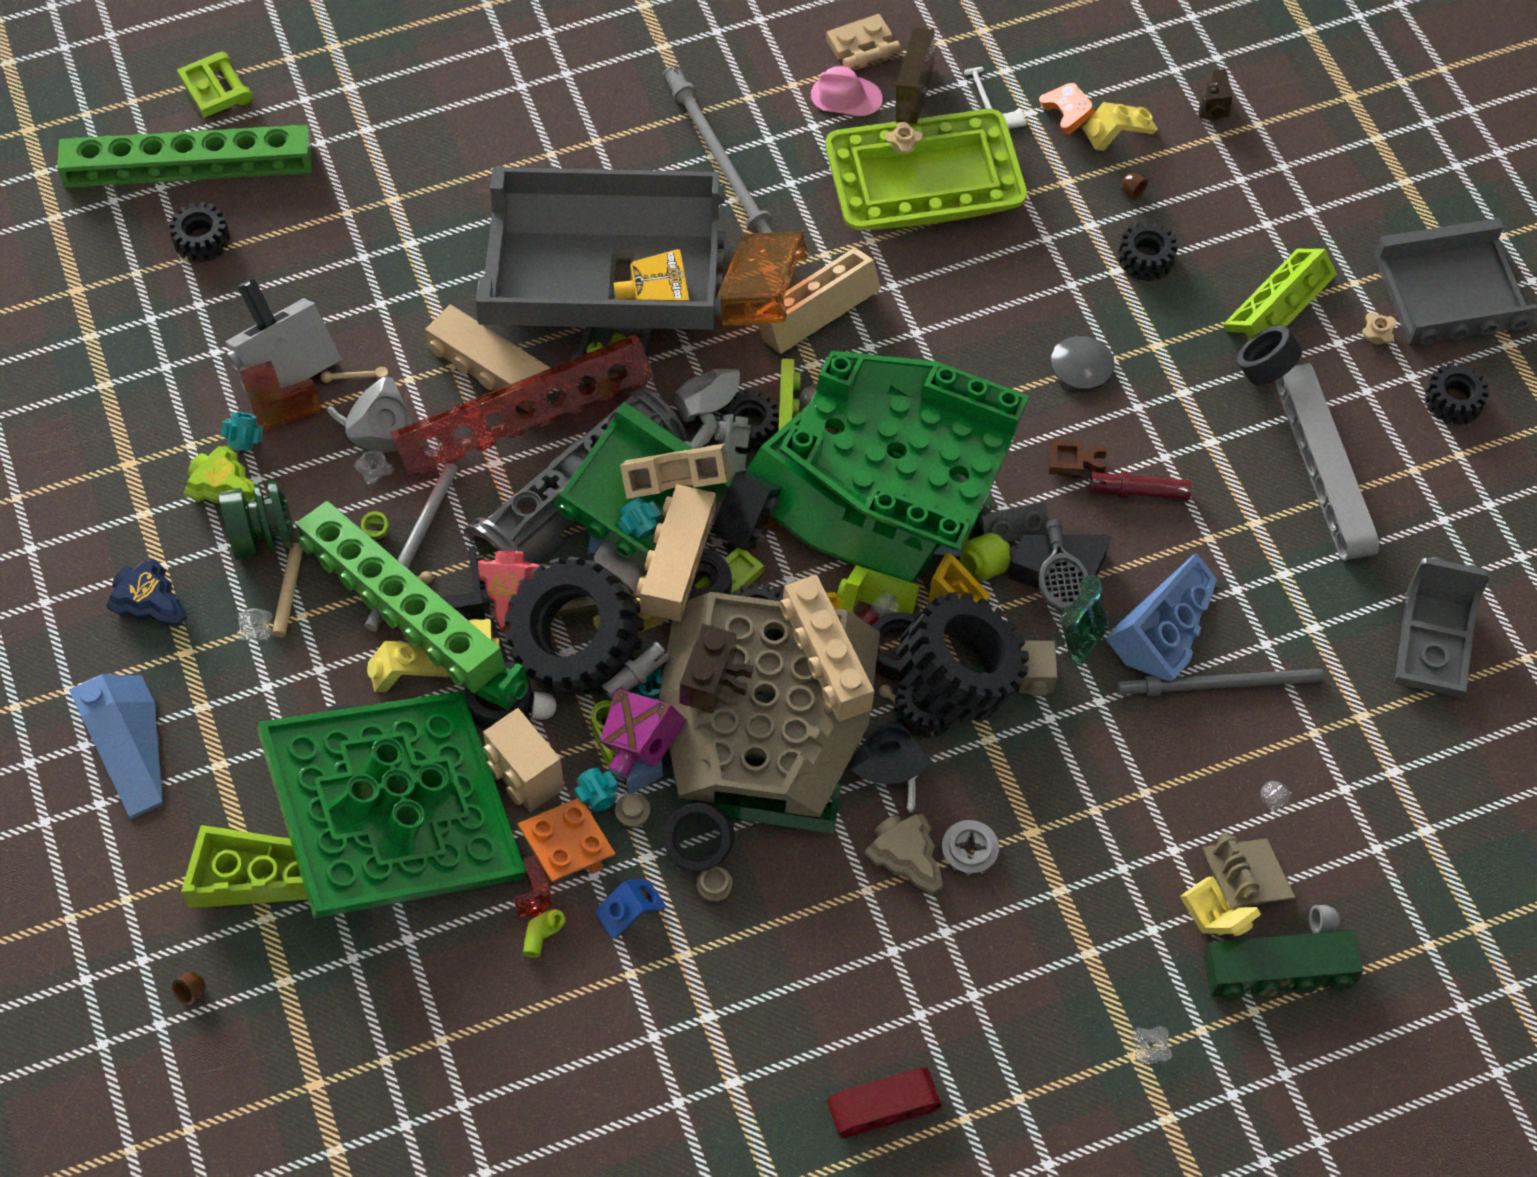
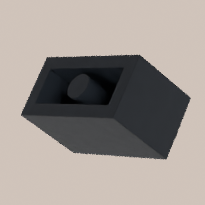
(746, 510)

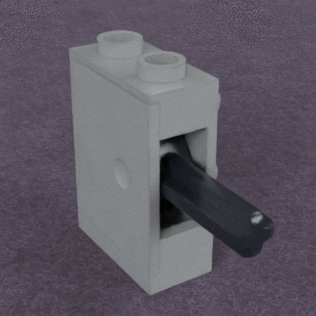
(290, 339)

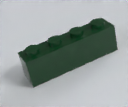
(1283, 964)

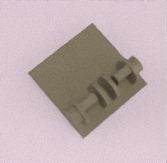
(1247, 871)

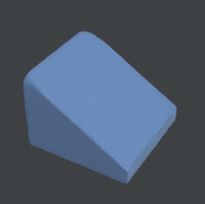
(643, 775)

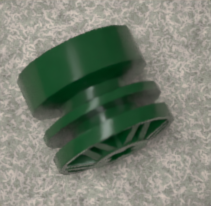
(256, 519)

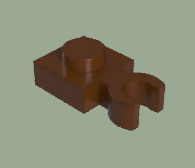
(1070, 458)

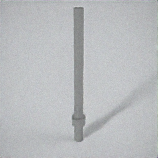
(419, 531)

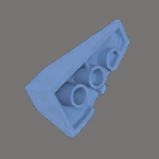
(1163, 626)
(124, 730)

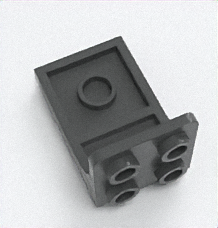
(1439, 626)

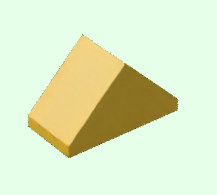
(953, 577)

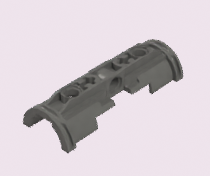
(540, 531)

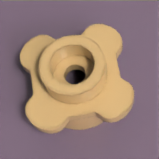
(903, 138)
(1379, 335)

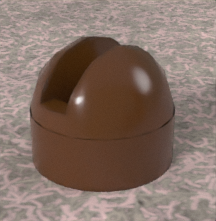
(1134, 185)
(188, 988)

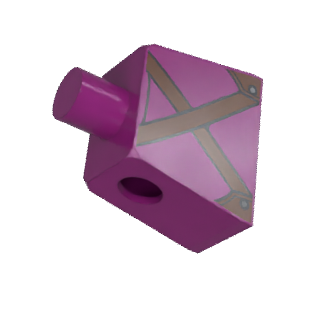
(639, 731)

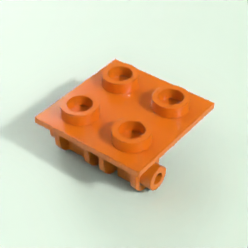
(566, 840)

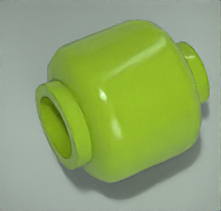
(986, 556)

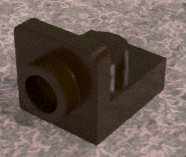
(1218, 97)

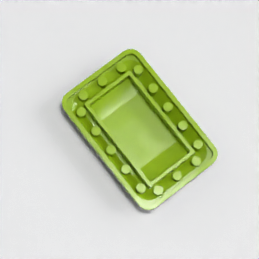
(954, 173)

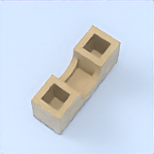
(686, 468)

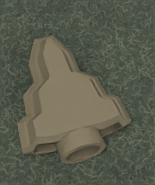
(907, 850)

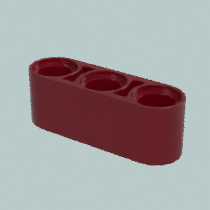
(884, 1102)

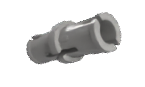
(637, 670)

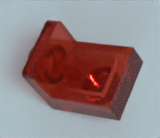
(539, 898)

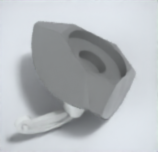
(703, 397)
(375, 416)

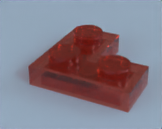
(278, 405)

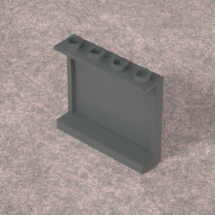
(1451, 282)

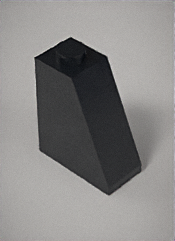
(1035, 549)

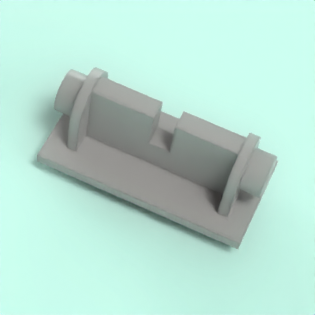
(733, 435)

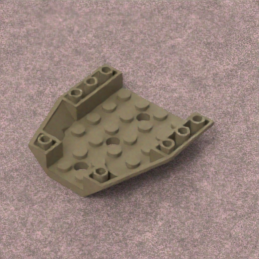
(794, 732)

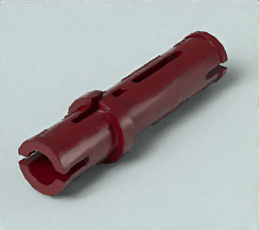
(1139, 485)

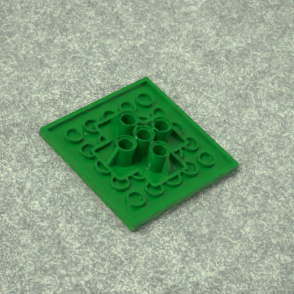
(389, 803)

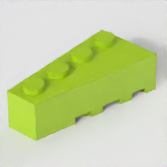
(241, 869)

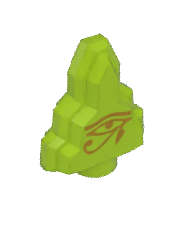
(217, 474)

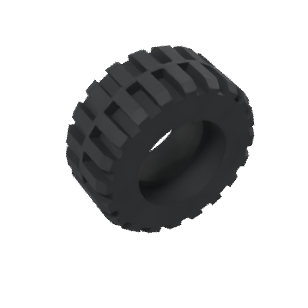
(542, 599)

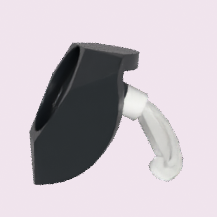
(891, 758)

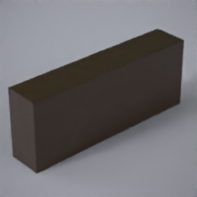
(915, 75)

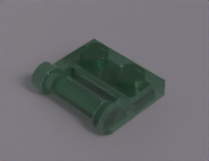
(1085, 620)

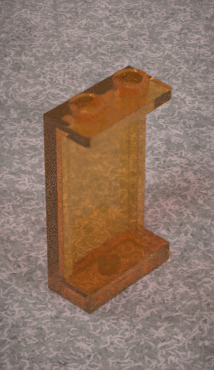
(760, 277)

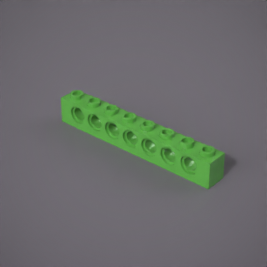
(185, 156)
(400, 597)

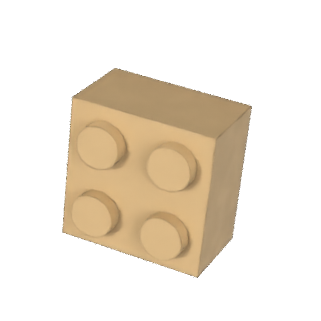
(523, 761)

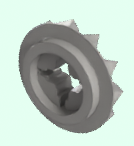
(983, 839)

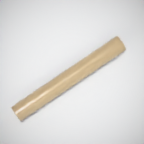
(287, 591)

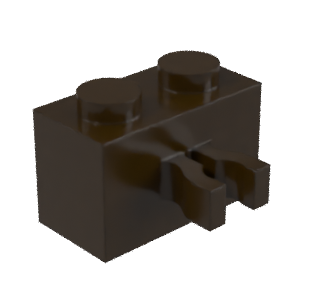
(712, 669)

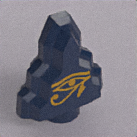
(145, 594)

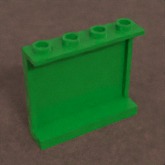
(598, 489)

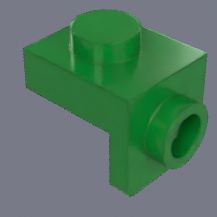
(505, 687)

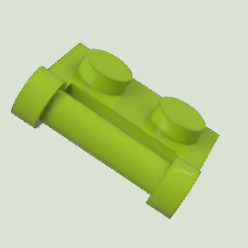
(206, 89)

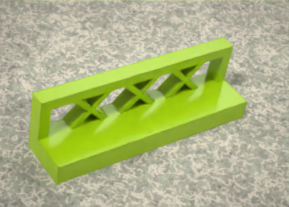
(1284, 293)

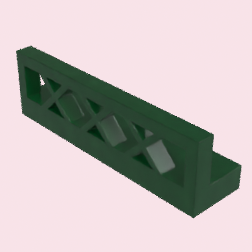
(773, 811)

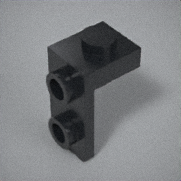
(471, 604)

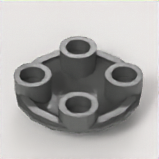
(1082, 363)

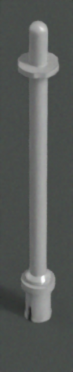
(683, 94)

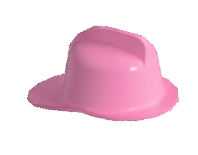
(845, 93)

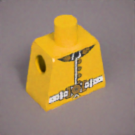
(655, 279)

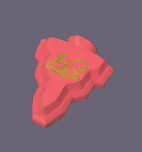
(502, 580)

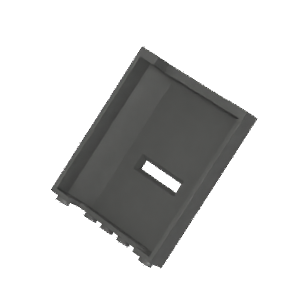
(566, 229)

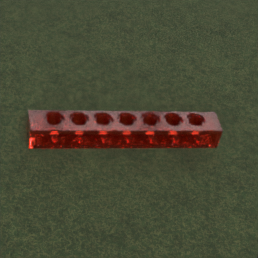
(503, 401)

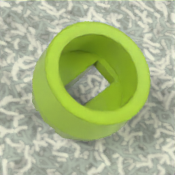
(378, 520)

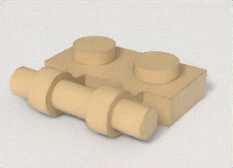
(861, 36)

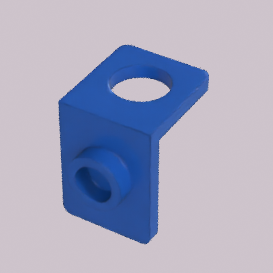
(627, 905)

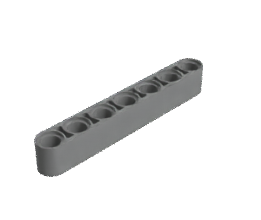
(1327, 463)

